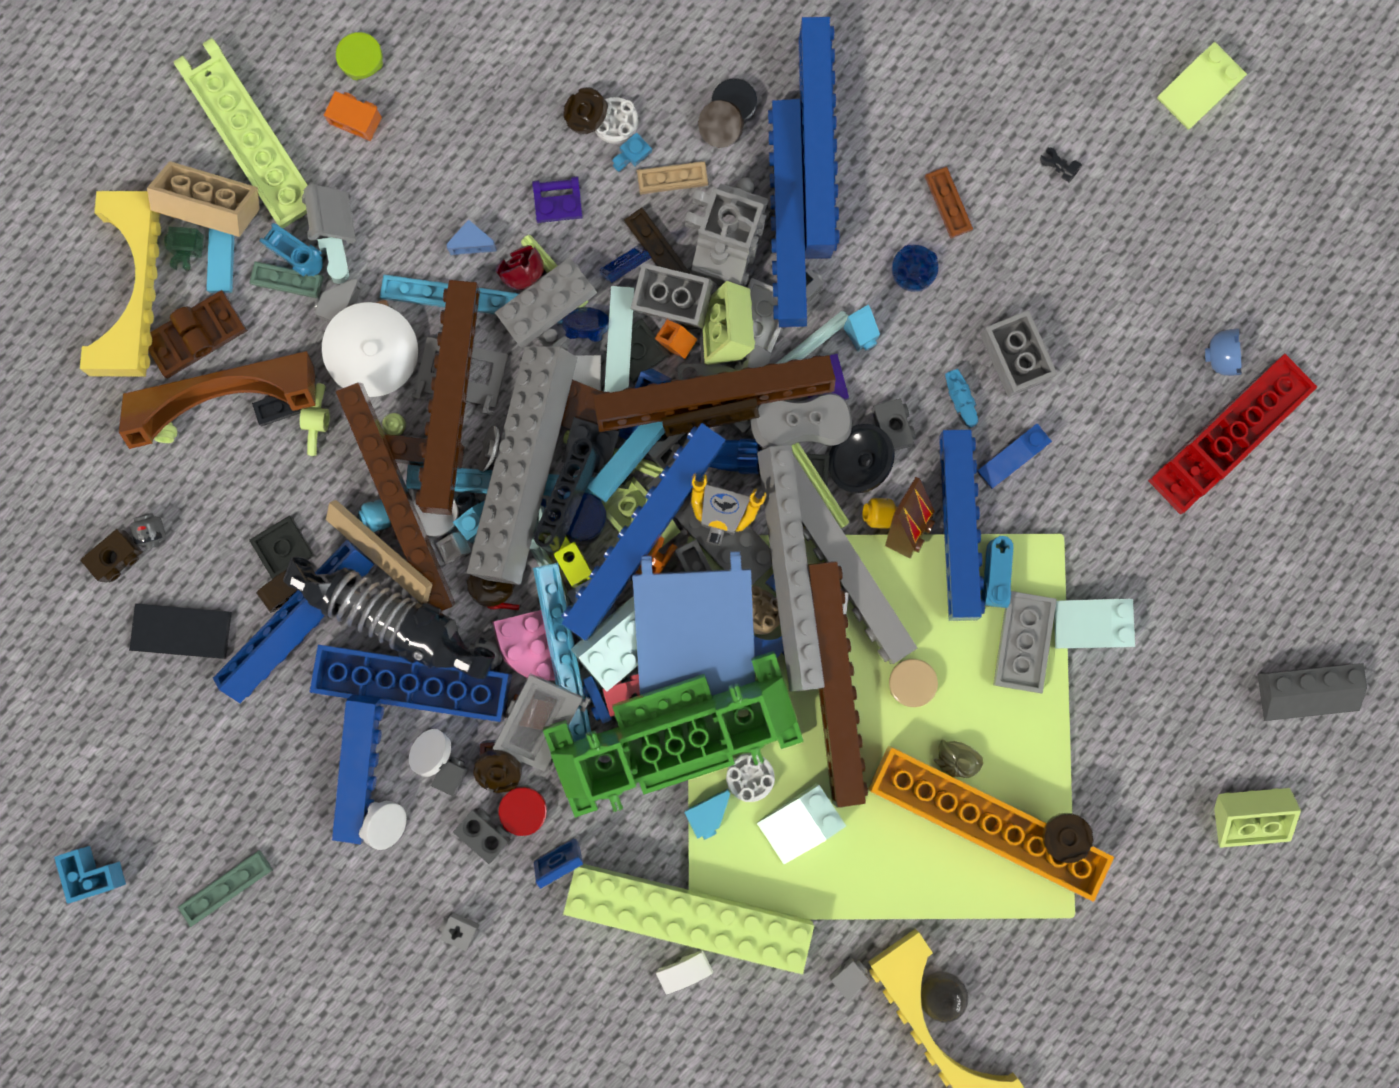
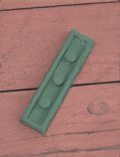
(225, 888)

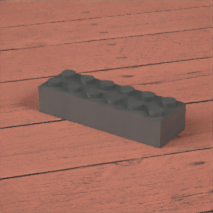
(753, 550)

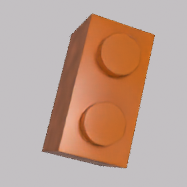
(352, 115)

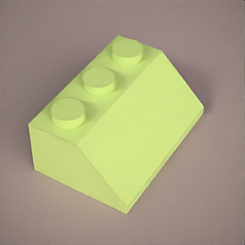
(728, 325)
(1256, 817)

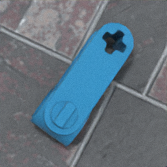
(303, 258)
(998, 573)

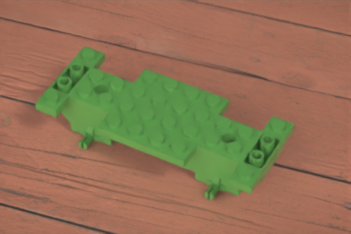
(674, 737)

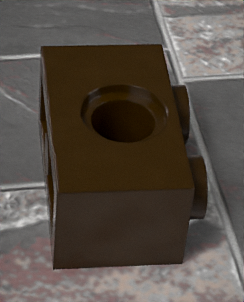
(99, 561)

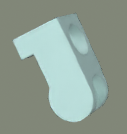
(337, 265)

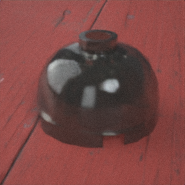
(942, 987)

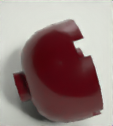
(522, 269)

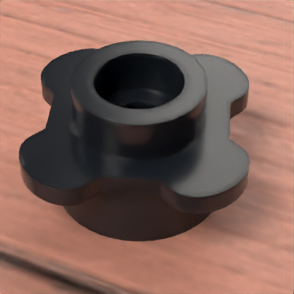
(466, 501)

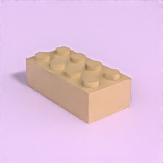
(203, 198)

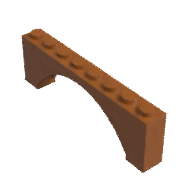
(151, 409)

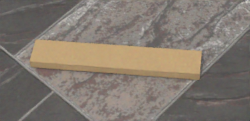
(379, 552)

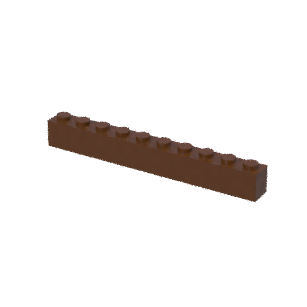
(764, 383)
(449, 398)
(393, 491)
(838, 694)

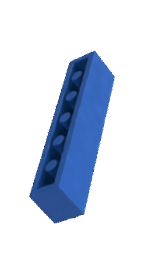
(357, 766)

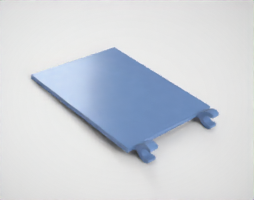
(694, 626)

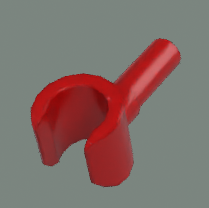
(505, 606)

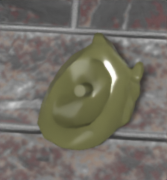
(959, 759)

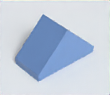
(470, 240)

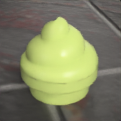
(394, 424)
(167, 434)

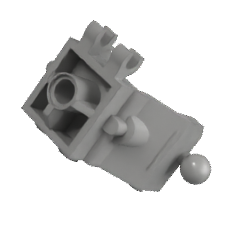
(723, 246)

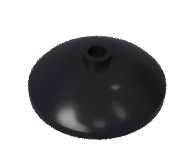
(849, 459)

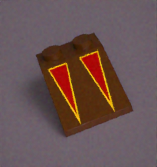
(911, 521)

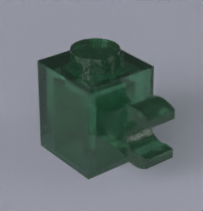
(183, 244)

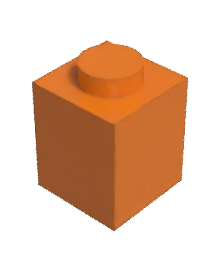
(676, 338)

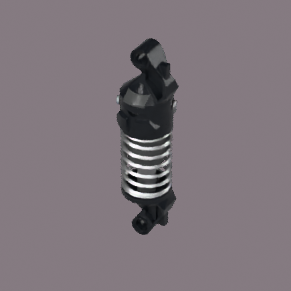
(412, 629)

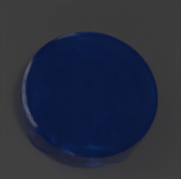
(915, 268)
(586, 323)
(589, 519)

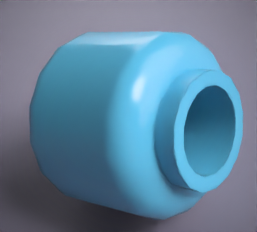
(374, 515)

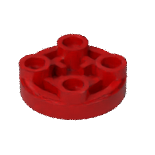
(522, 811)

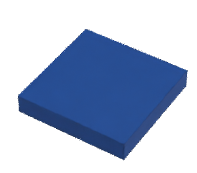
(557, 863)

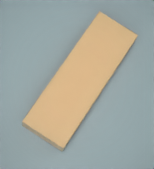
(672, 177)

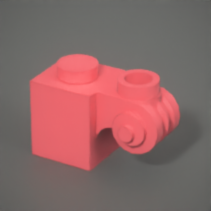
(621, 692)

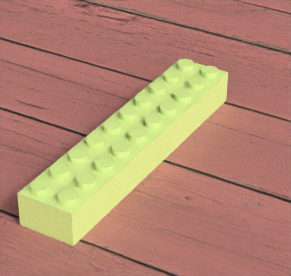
(689, 918)

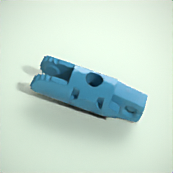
(962, 398)

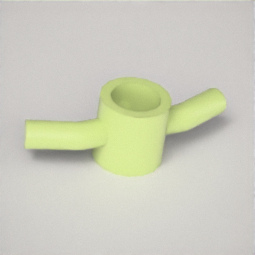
(315, 420)

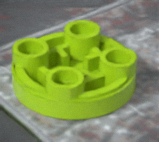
(359, 55)

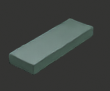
(285, 280)

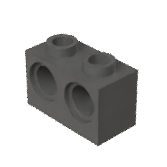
(478, 840)

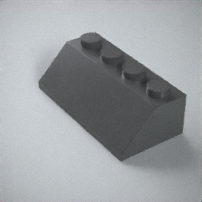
(1312, 691)

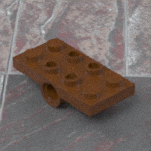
(194, 333)

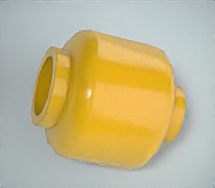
(879, 512)

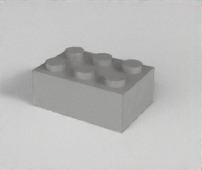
(672, 295)
(1018, 353)

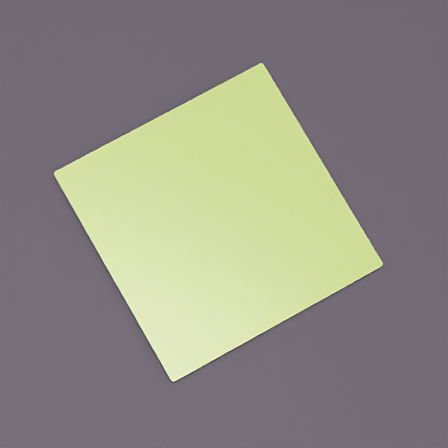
(887, 856)

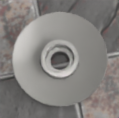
(490, 448)

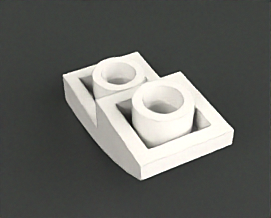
(684, 973)

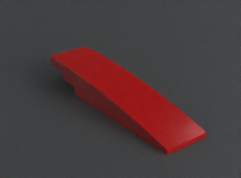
(1232, 434)

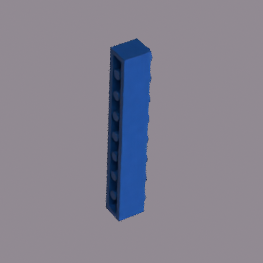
(960, 525)
(282, 631)

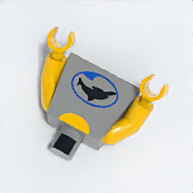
(722, 509)

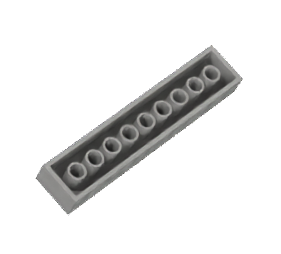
(522, 465)

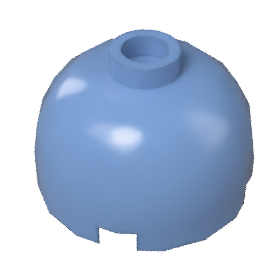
(1225, 353)

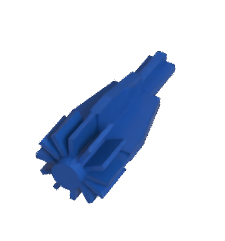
(738, 456)

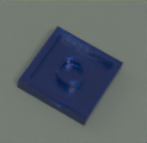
(624, 264)

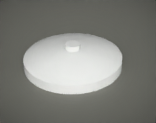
(370, 347)

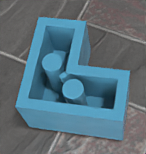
(82, 878)

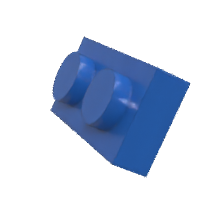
(600, 710)

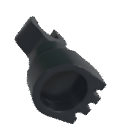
(1068, 171)

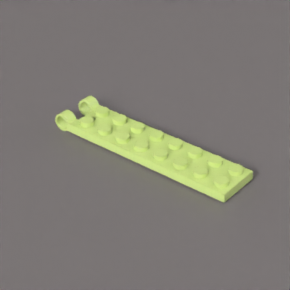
(246, 134)

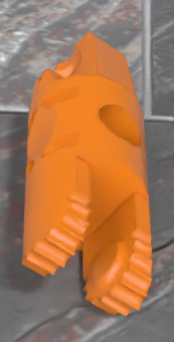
(658, 559)

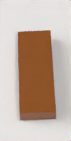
(948, 202)

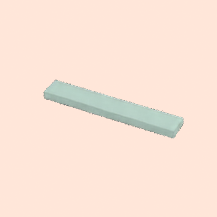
(619, 339)

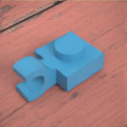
(632, 151)

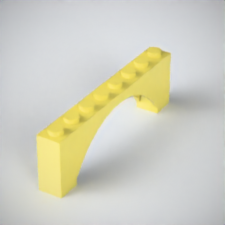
(126, 345)
(901, 973)

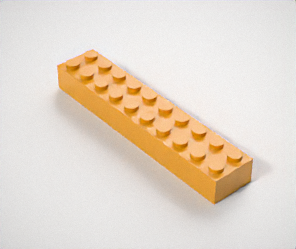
(983, 821)

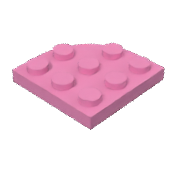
(525, 644)

